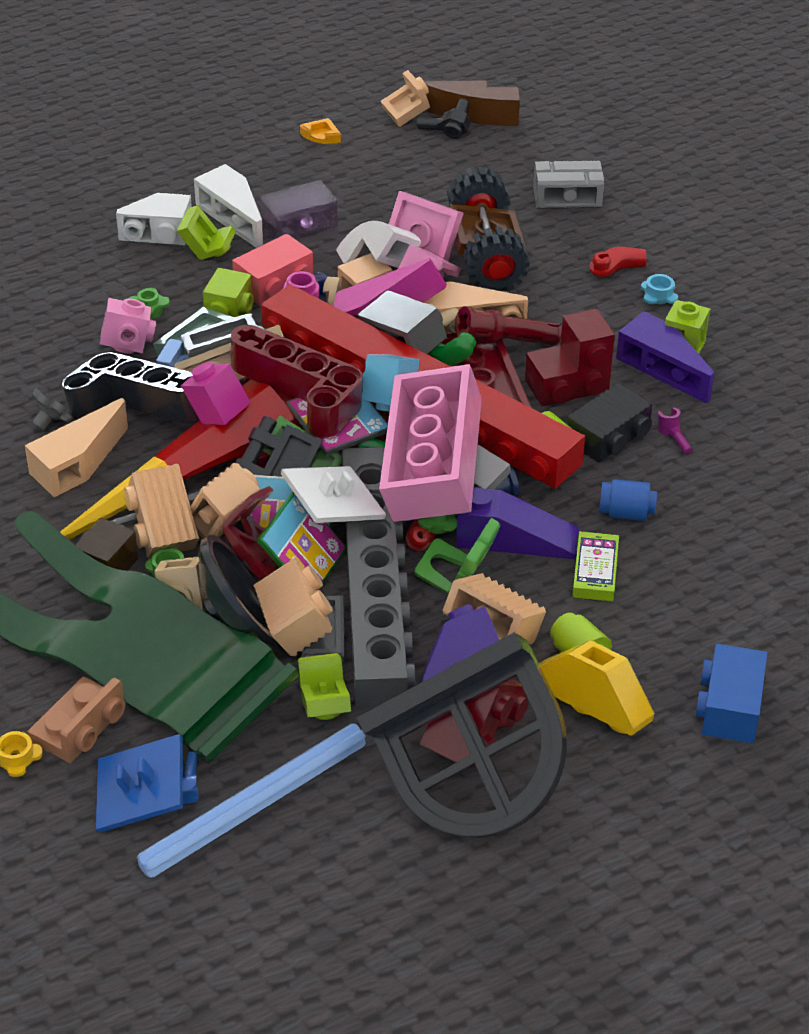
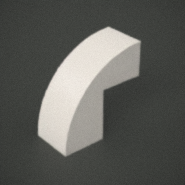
(381, 239)

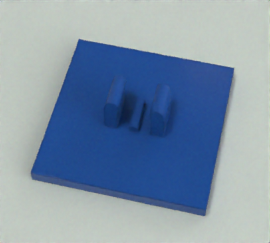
(139, 783)

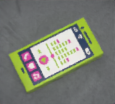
(596, 566)

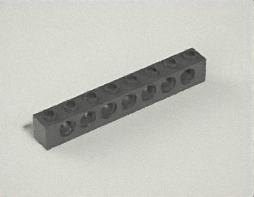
(376, 594)

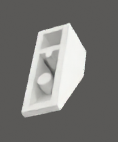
(230, 201)

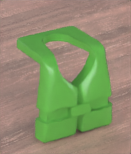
(468, 562)

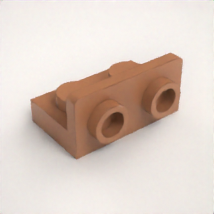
(79, 718)

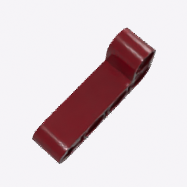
(322, 381)

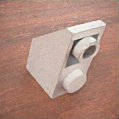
(153, 219)

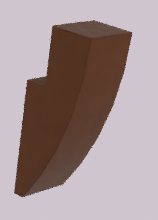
(487, 104)

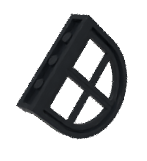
(450, 693)

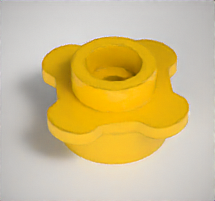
(20, 744)

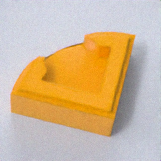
(321, 129)

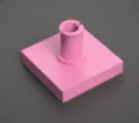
(429, 221)

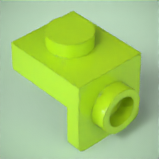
(203, 236)
(323, 686)

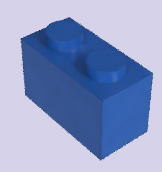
(733, 693)

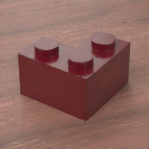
(576, 366)
(492, 709)

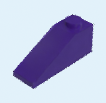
(665, 356)
(522, 526)

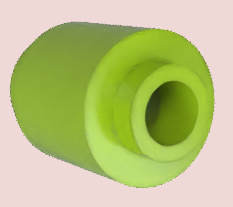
(574, 630)

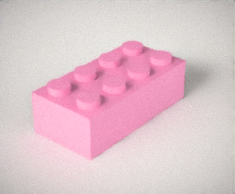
(431, 443)

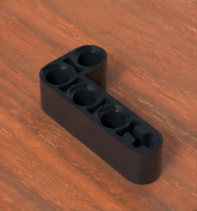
(140, 383)

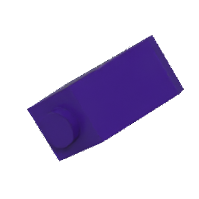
(459, 638)

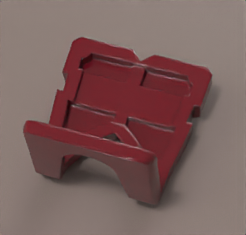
(245, 544)

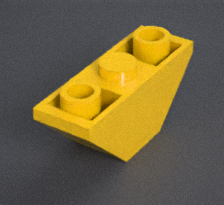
(600, 686)

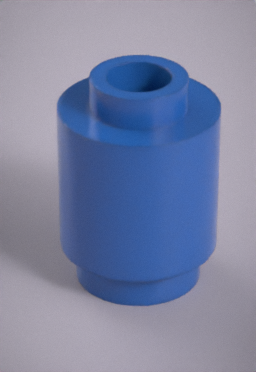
(627, 500)

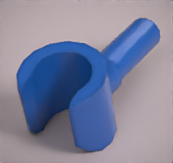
(190, 790)

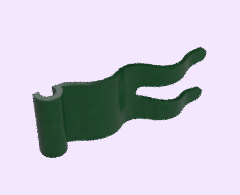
(163, 648)

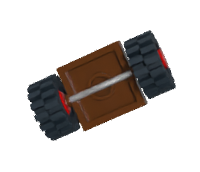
(488, 230)

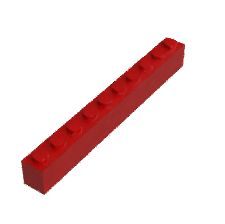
(506, 426)

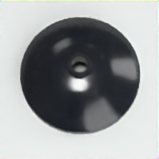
(231, 589)

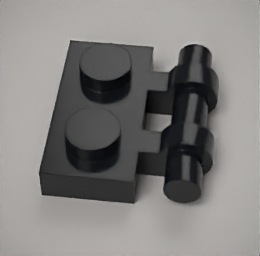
(290, 451)

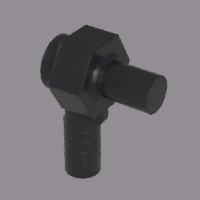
(453, 123)

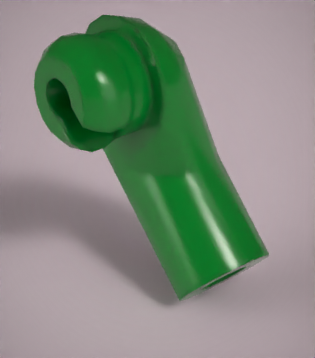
(454, 351)

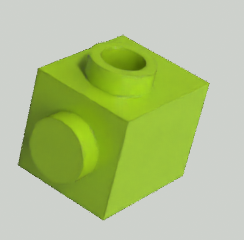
(229, 293)

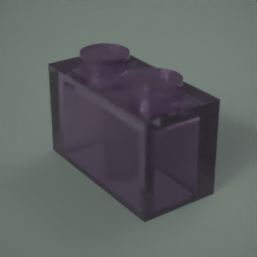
(299, 210)

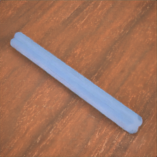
(250, 801)

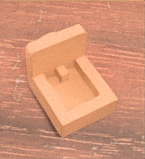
(407, 100)

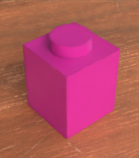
(215, 393)

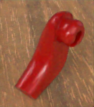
(615, 259)

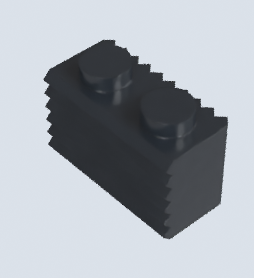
(611, 421)

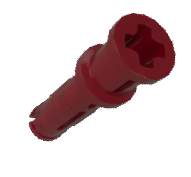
(493, 326)

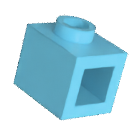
(380, 374)

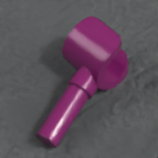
(671, 427)

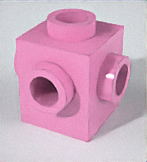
(127, 325)

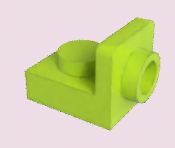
(691, 321)

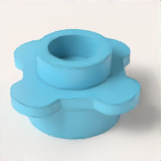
(659, 289)

